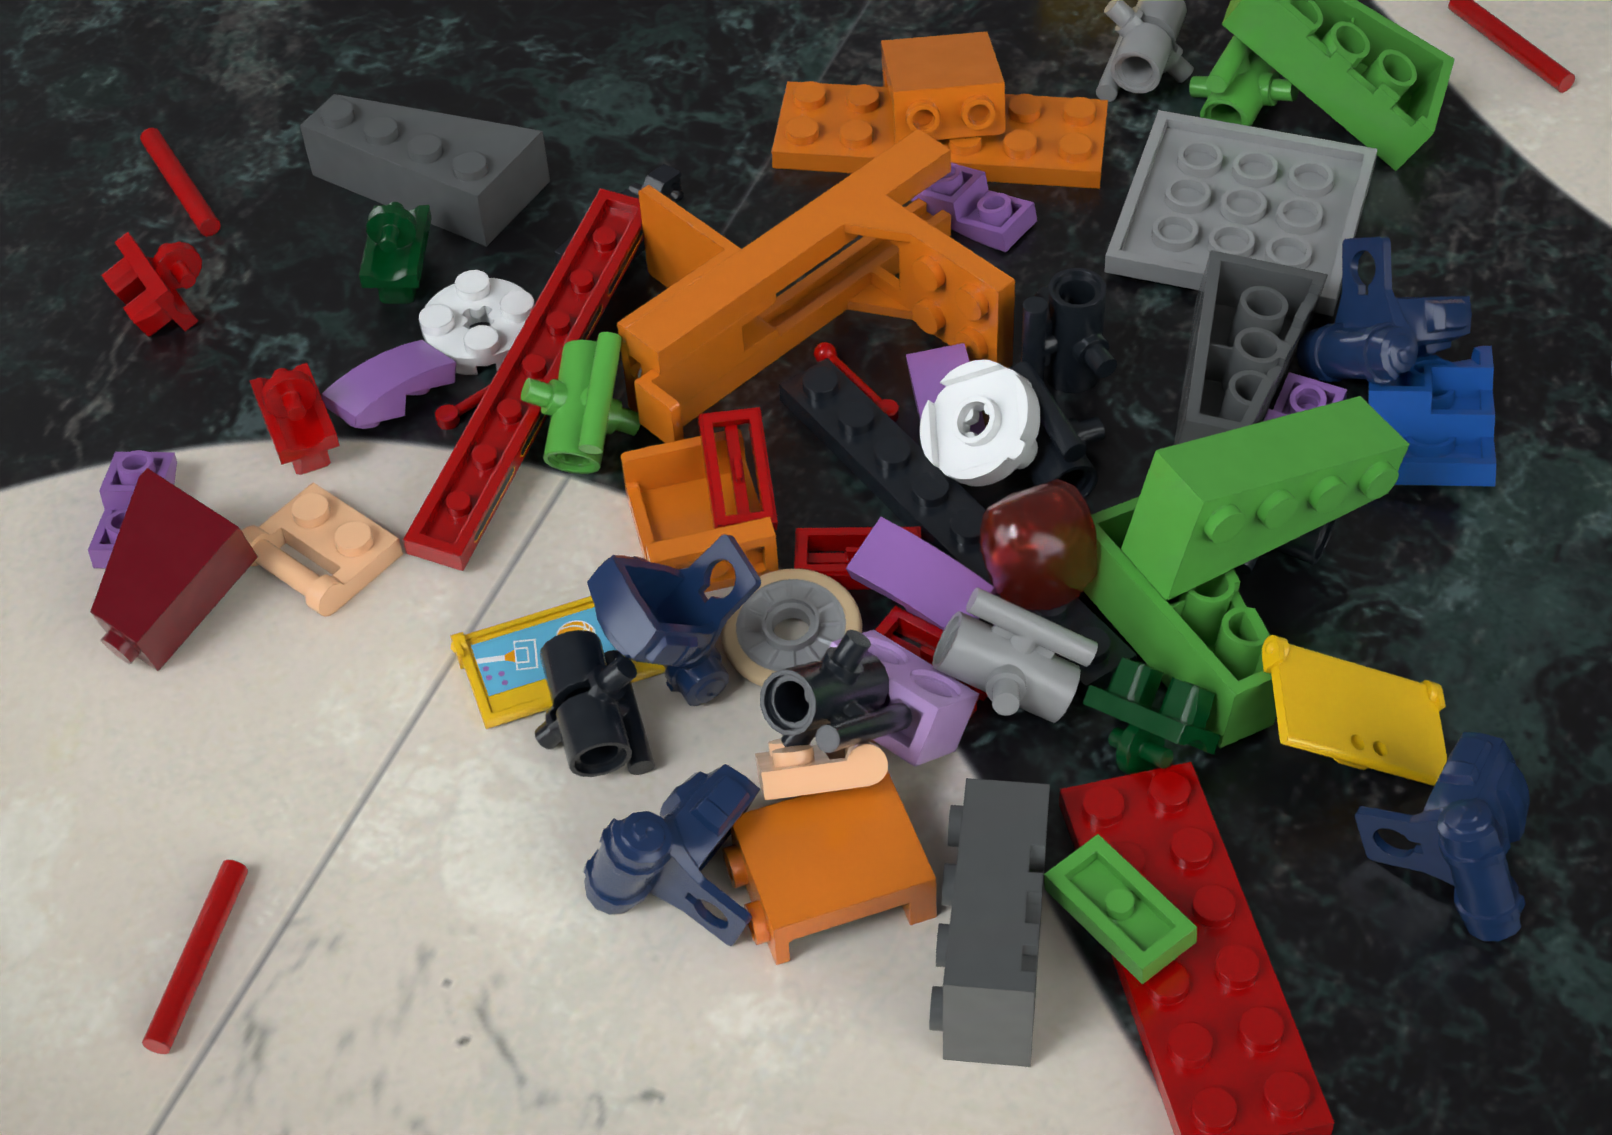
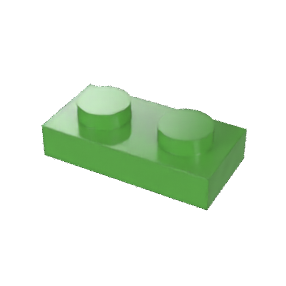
(1120, 908)

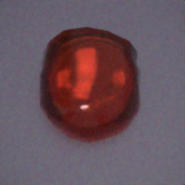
(1040, 545)

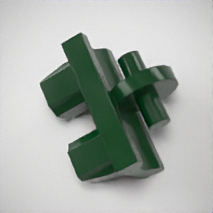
(395, 251)
(1143, 741)

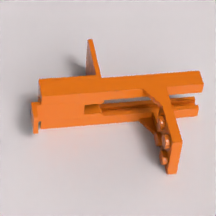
(721, 303)

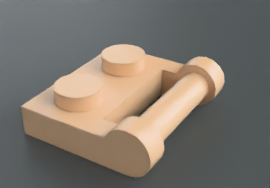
(331, 537)
(809, 770)

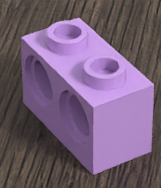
(936, 701)

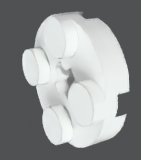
(470, 301)
(1010, 433)

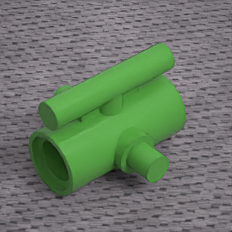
(1240, 86)
(582, 404)

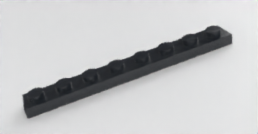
(922, 494)

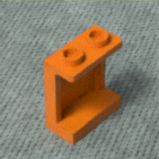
(944, 85)
(674, 512)
(828, 863)

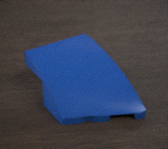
(1445, 418)

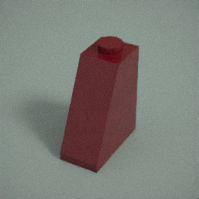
(166, 571)

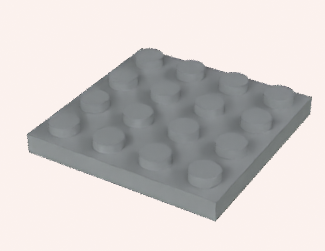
(1239, 195)

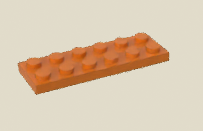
(850, 125)

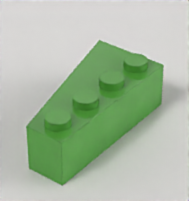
(1353, 66)
(1256, 489)
(1194, 637)

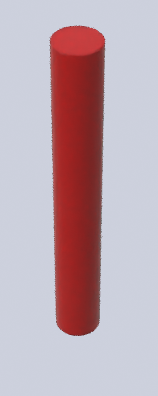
(1513, 44)
(180, 182)
(195, 957)

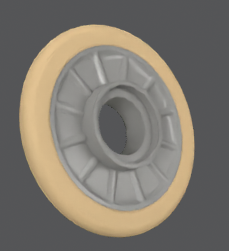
(787, 594)

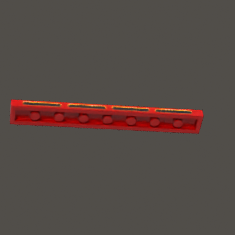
(503, 424)

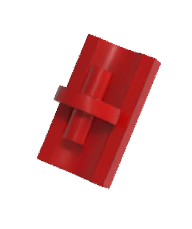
(151, 283)
(296, 418)

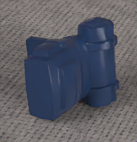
(1377, 332)
(666, 618)
(1464, 834)
(670, 851)

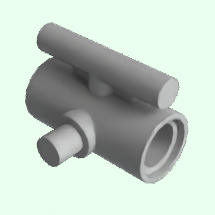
(1144, 47)
(1013, 656)

